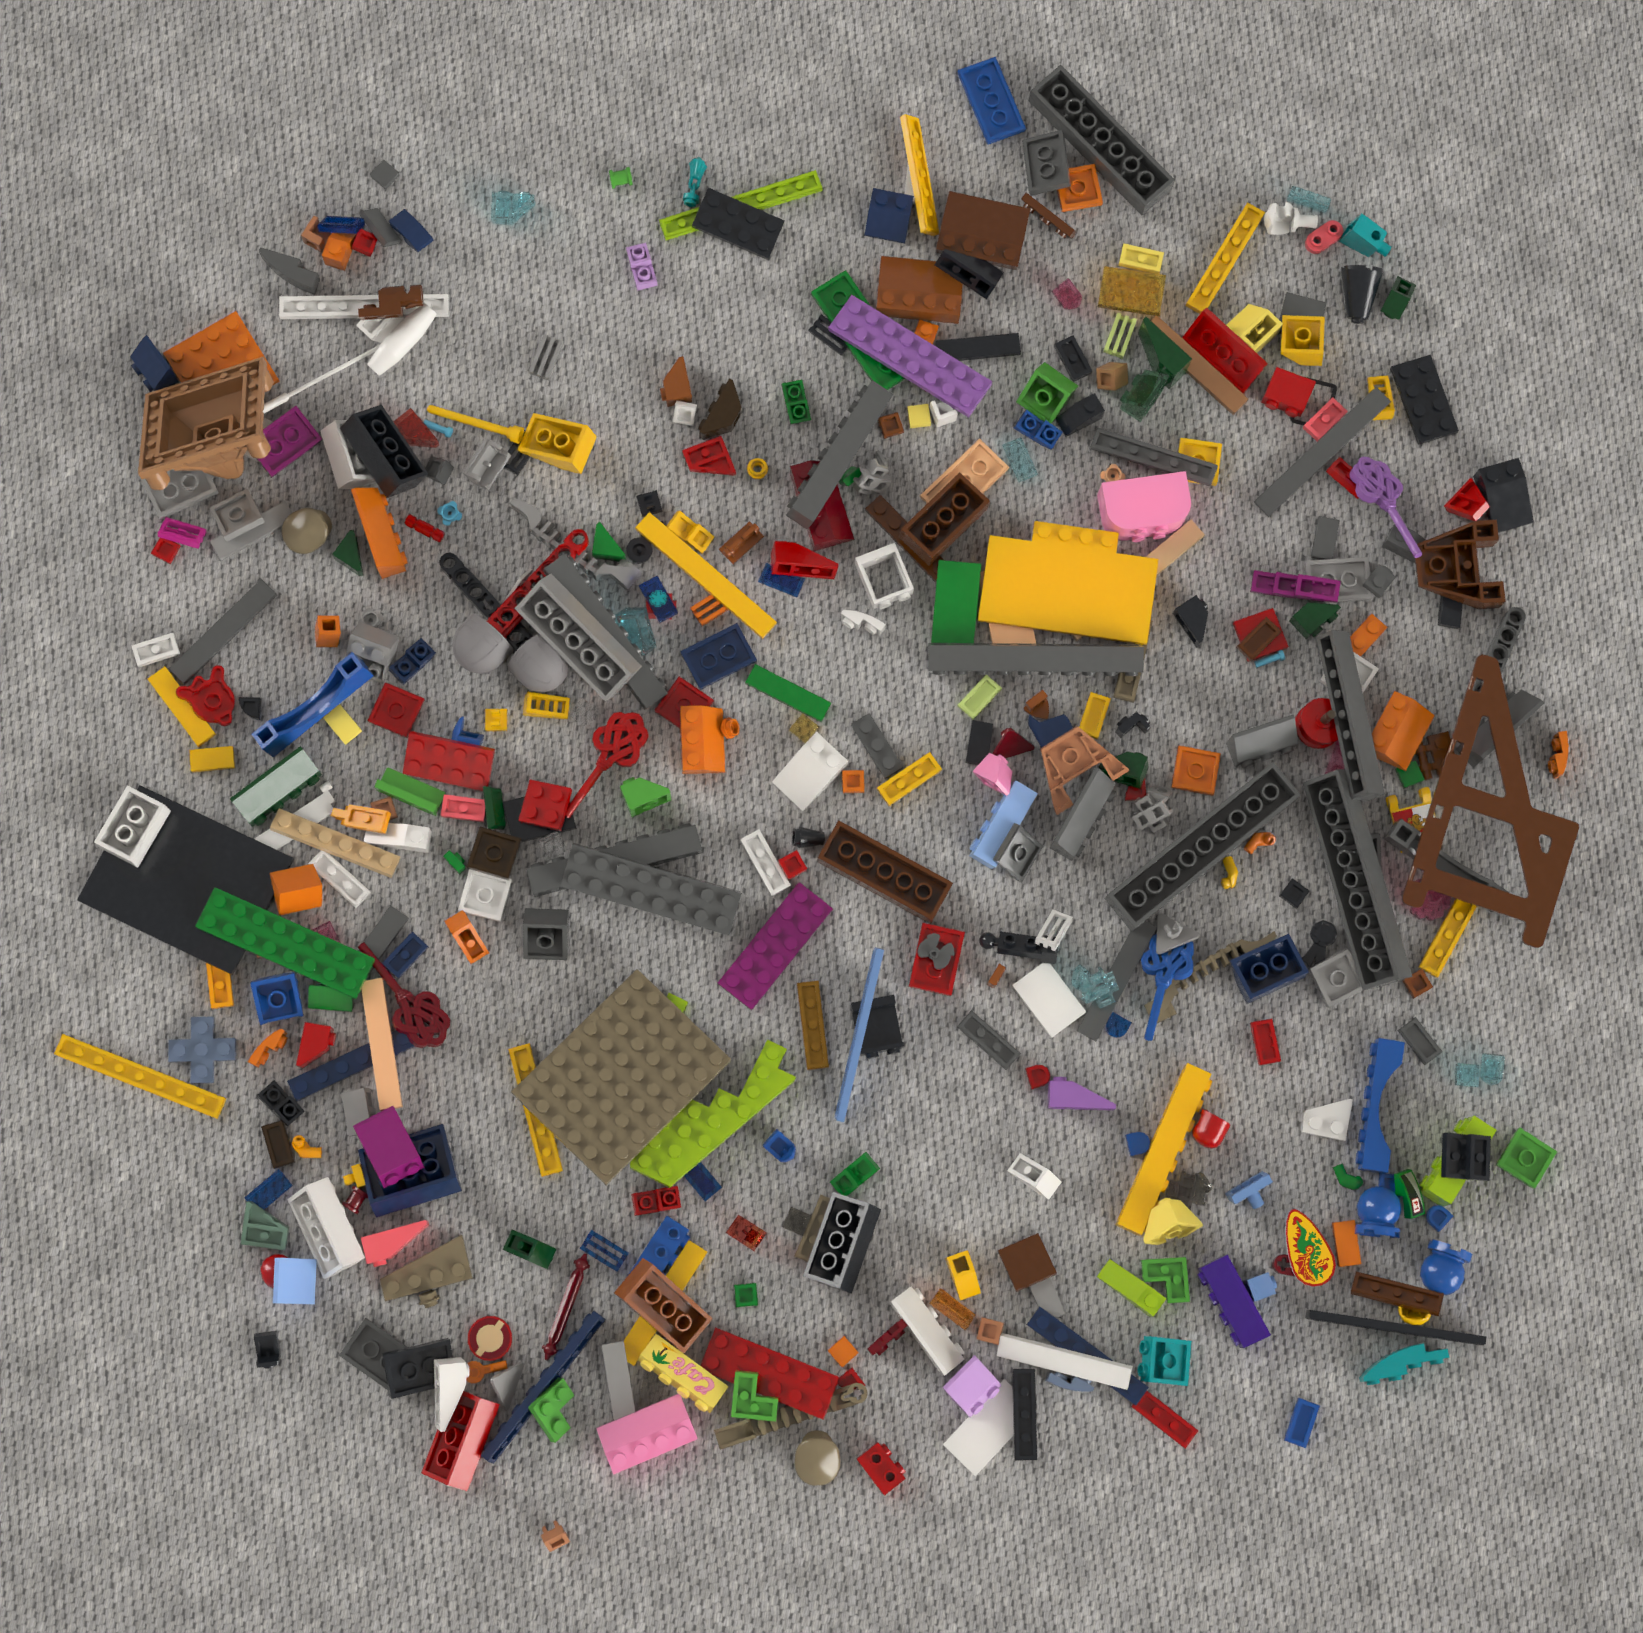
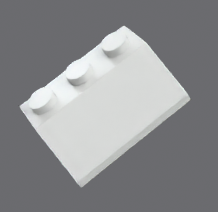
(345, 462)

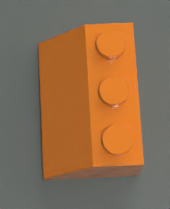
(1400, 730)
(701, 740)

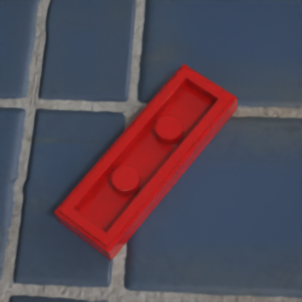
(1165, 1419)

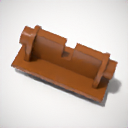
(741, 542)

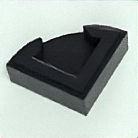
(251, 706)

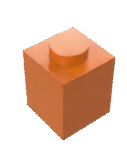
(327, 631)

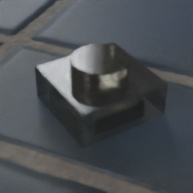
(796, 1221)

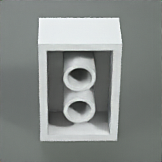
(132, 826)

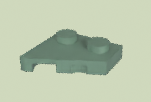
(263, 1229)

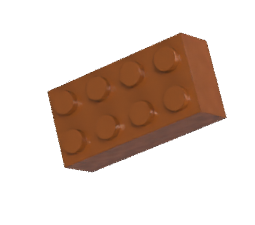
(663, 1305)

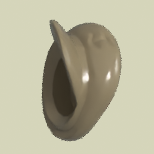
(306, 530)
(817, 1458)

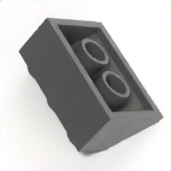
(1263, 741)

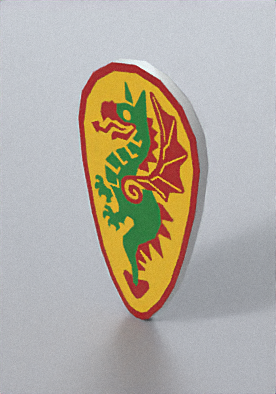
(1308, 1250)

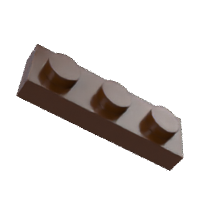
(1048, 217)

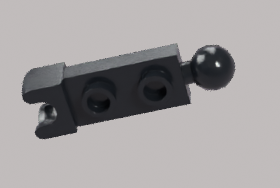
(1019, 945)

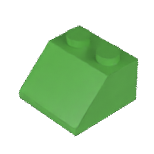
(1046, 393)
(643, 795)

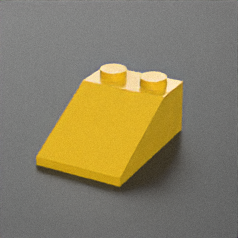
(558, 442)

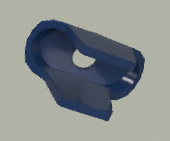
(1049, 729)

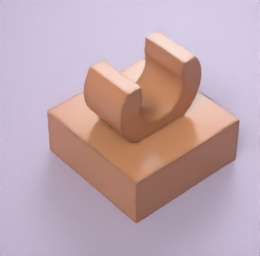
(554, 1538)

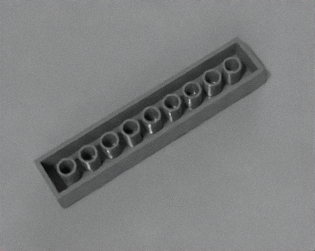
(1202, 846)
(1357, 881)

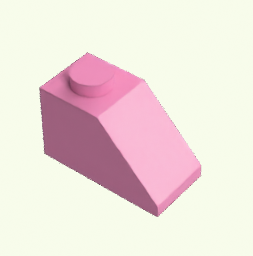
(995, 773)

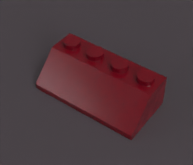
(832, 523)

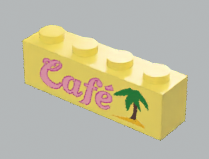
(682, 1373)

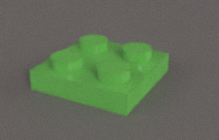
(1526, 1158)

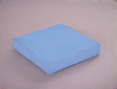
(294, 1281)

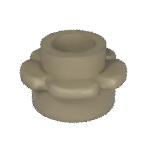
(429, 1298)

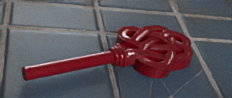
(419, 1011)

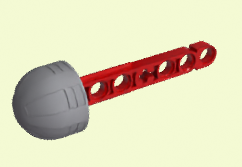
(481, 643)

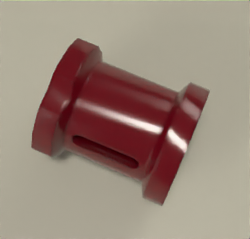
(355, 1199)

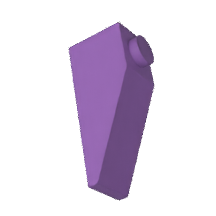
(1070, 1095)

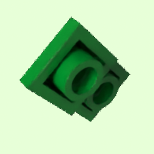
(796, 402)

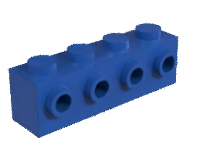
(664, 1244)

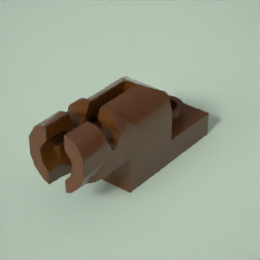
(392, 302)

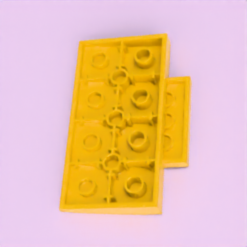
(1068, 584)

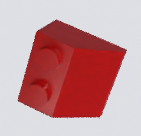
(1288, 392)

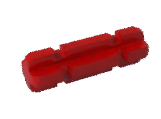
(424, 528)

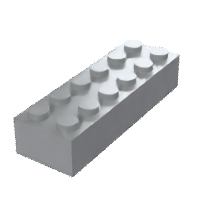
(578, 637)

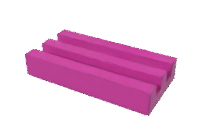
(180, 535)

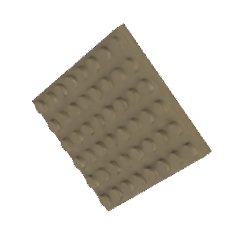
(621, 1077)

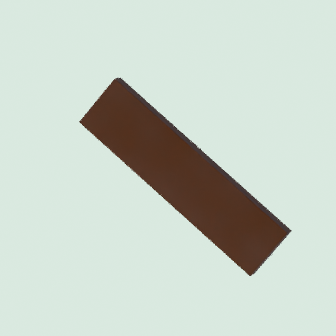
(1397, 1293)

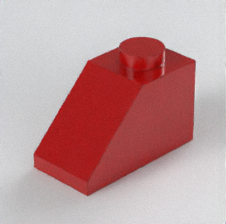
(314, 1043)

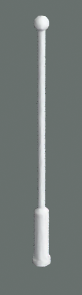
(285, 397)

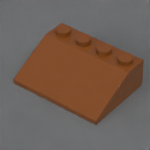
(917, 291)

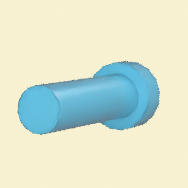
(447, 431)
(1278, 656)

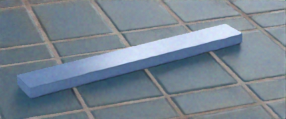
(859, 1033)

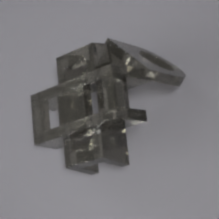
(1196, 1183)

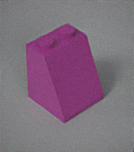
(388, 1146)

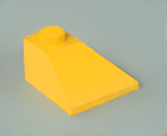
(1303, 339)

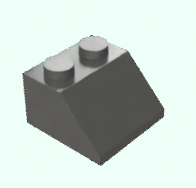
(545, 934)

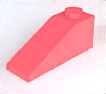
(388, 1243)

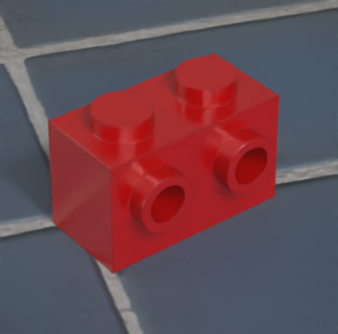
(881, 1468)

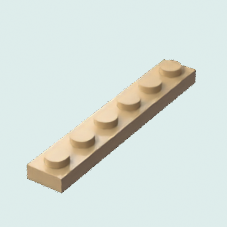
(335, 843)

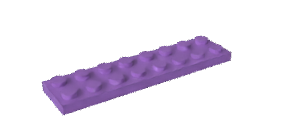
(910, 356)

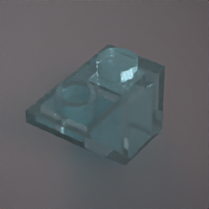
(510, 207)

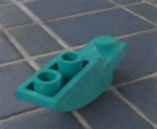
(1395, 1363)

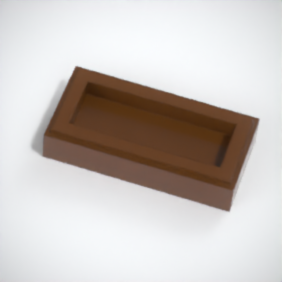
(1258, 639)

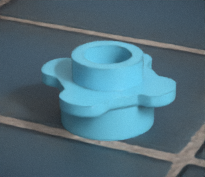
(449, 507)

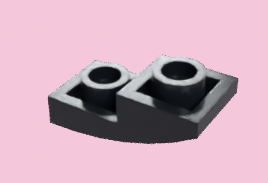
(280, 1103)

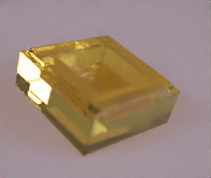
(804, 728)

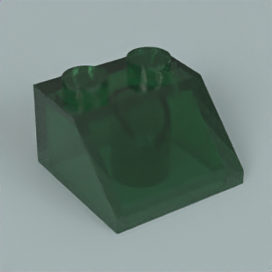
(1143, 394)

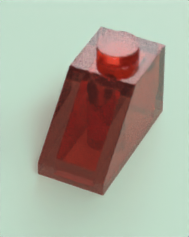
(415, 431)

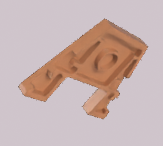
(1072, 756)

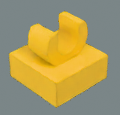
(495, 719)
(356, 1177)

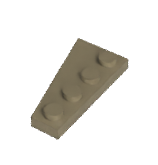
(433, 1270)

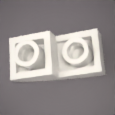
(855, 619)

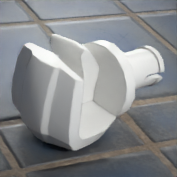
(1286, 219)

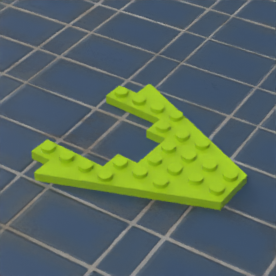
(703, 1128)

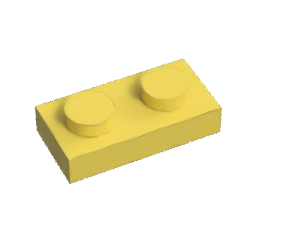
(1141, 258)

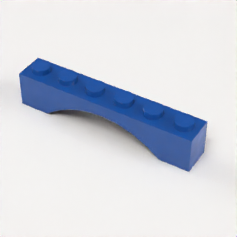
(283, 730)
(1374, 1151)

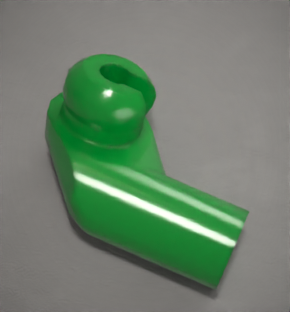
(1346, 1180)

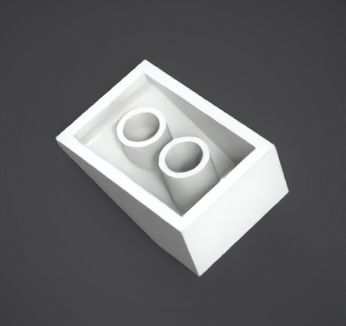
(810, 771)

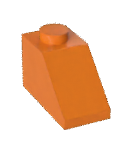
(338, 250)
(466, 937)

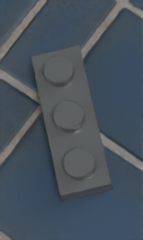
(877, 746)

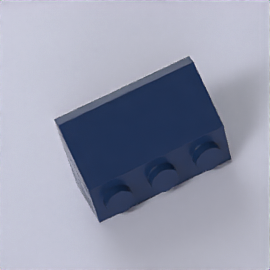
(1268, 968)

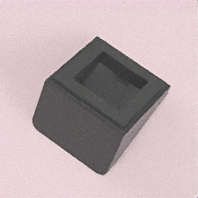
(439, 470)

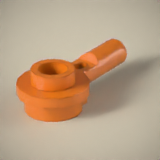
(477, 1370)

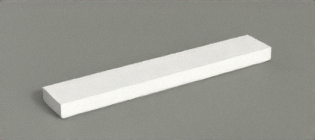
(1064, 1361)

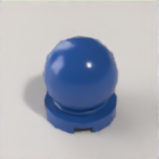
(1378, 1211)
(1444, 1268)

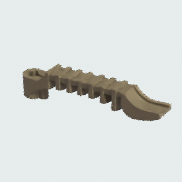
(1167, 1009)
(750, 1428)

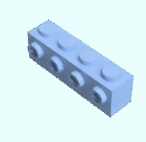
(1005, 813)

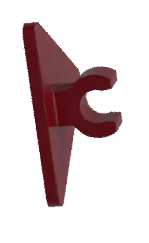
(1012, 744)

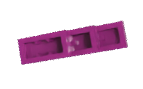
(1295, 586)

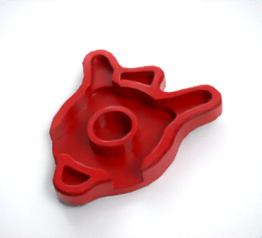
(210, 699)

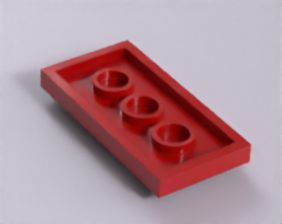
(1224, 350)
(448, 761)

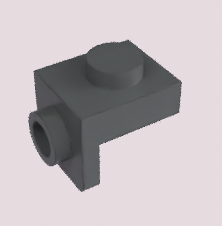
(1379, 580)

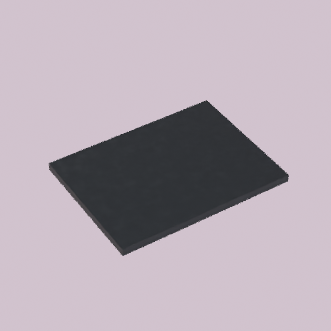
(178, 877)

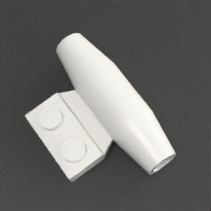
(396, 336)

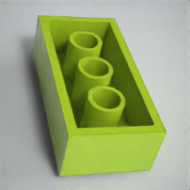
(1444, 1190)

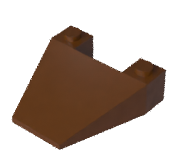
(1451, 565)

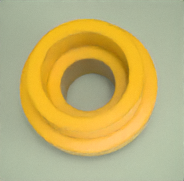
(757, 462)

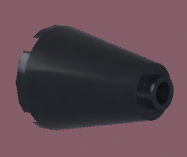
(1360, 290)

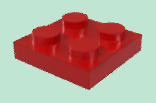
(545, 805)

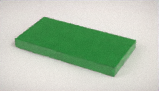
(955, 602)

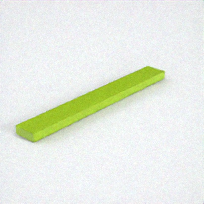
(759, 198)

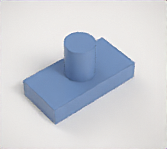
(1249, 1190)

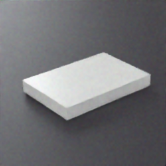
(1049, 999)

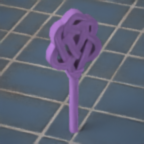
(1379, 486)

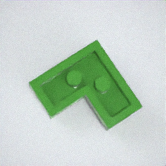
(1171, 1271)
(747, 1403)
(547, 1409)

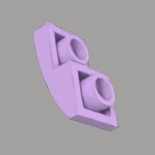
(641, 266)

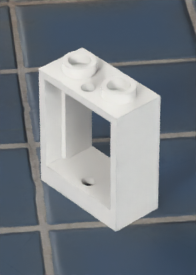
(877, 556)

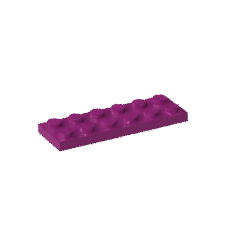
(775, 946)

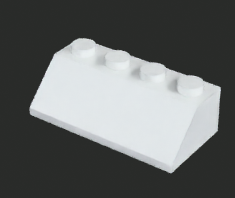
(326, 1227)
(927, 1331)

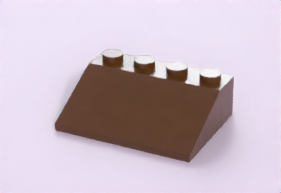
(983, 229)

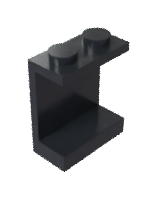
(882, 1028)

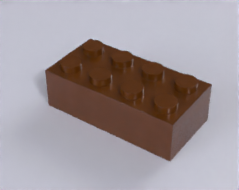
(944, 519)

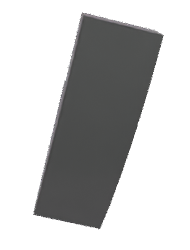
(291, 270)

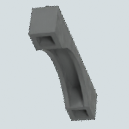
(1406, 839)

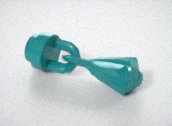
(697, 169)

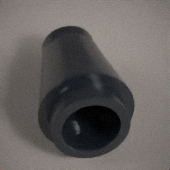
(806, 837)

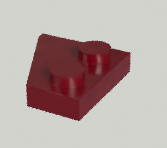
(893, 1332)

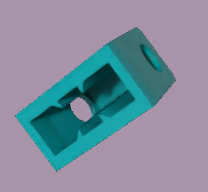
(1365, 237)

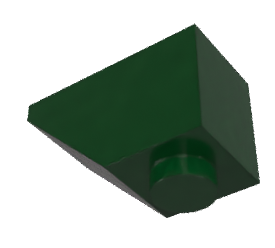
(1398, 298)
(1137, 766)
(529, 1249)

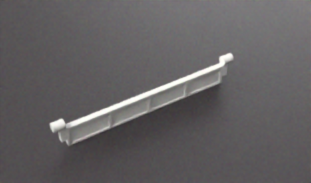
(314, 811)

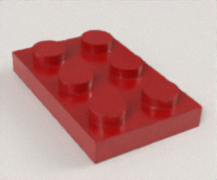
(924, 974)

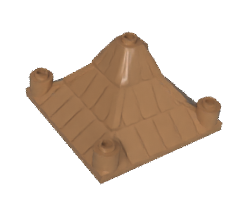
(205, 424)

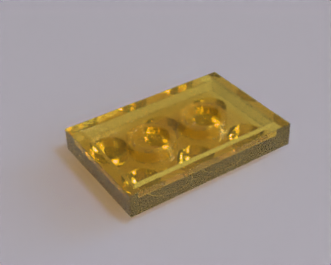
(1131, 291)

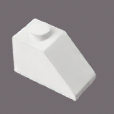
(1034, 1176)

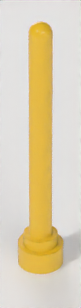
(513, 433)

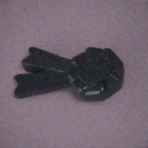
(639, 549)
(1323, 935)

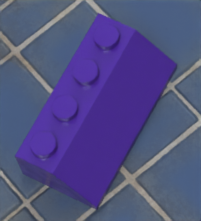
(1233, 1301)

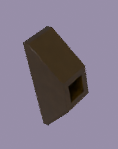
(723, 413)

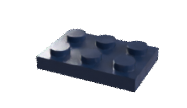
(718, 656)

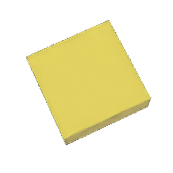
(919, 416)

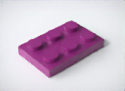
(289, 439)

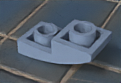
(1075, 1383)

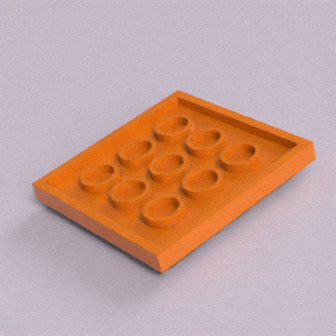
(215, 349)

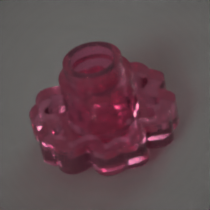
(1433, 906)

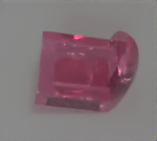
(1067, 295)

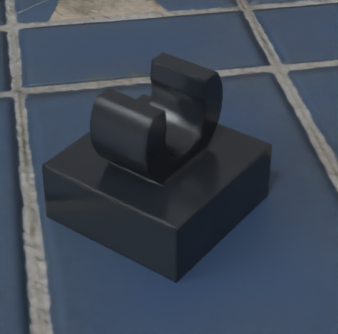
(648, 503)

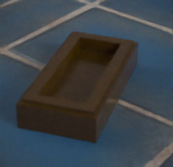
(278, 1144)

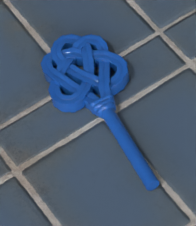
(1177, 967)

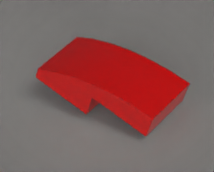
(656, 1200)

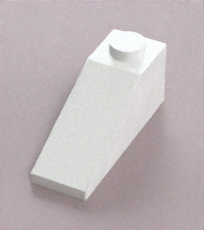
(402, 837)
(449, 1385)

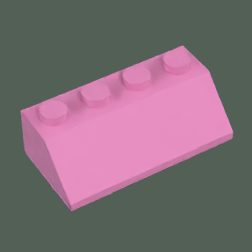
(646, 1433)

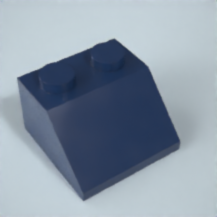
(889, 215)
(152, 366)

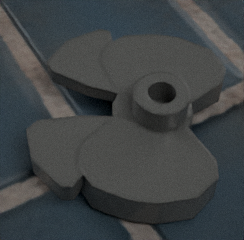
(940, 957)

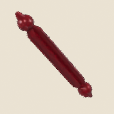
(565, 1306)

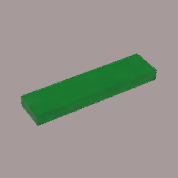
(788, 693)

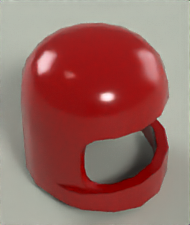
(1210, 1130)

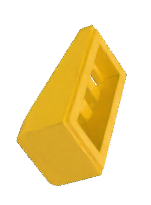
(1388, 412)
(528, 711)

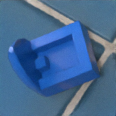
(465, 736)
(780, 1147)

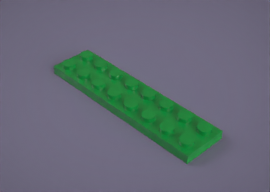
(285, 943)

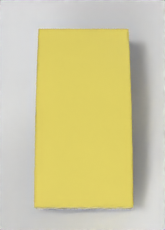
(342, 724)

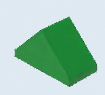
(605, 546)

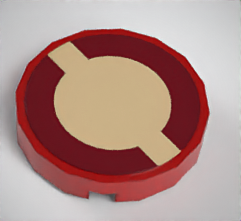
(490, 1338)

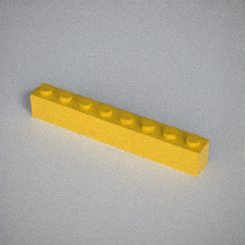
(1163, 1149)

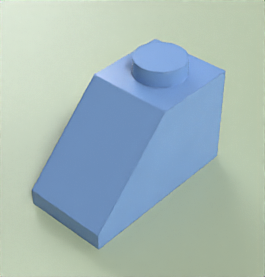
(1260, 1286)

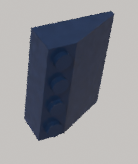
(432, 1182)

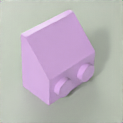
(972, 1386)

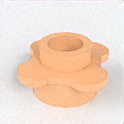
(1112, 470)

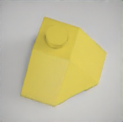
(1169, 1221)

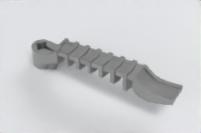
(623, 573)

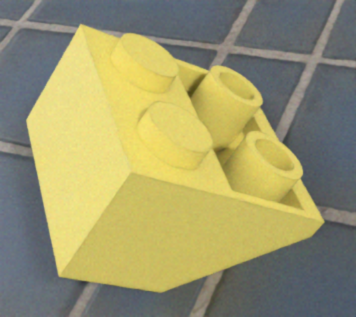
(1255, 326)

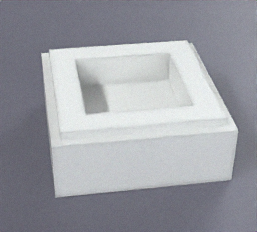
(684, 413)

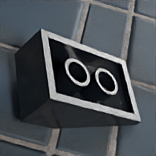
(1506, 494)

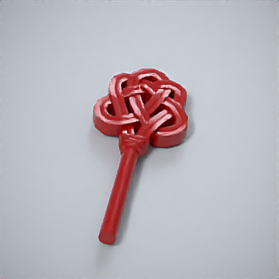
(633, 732)

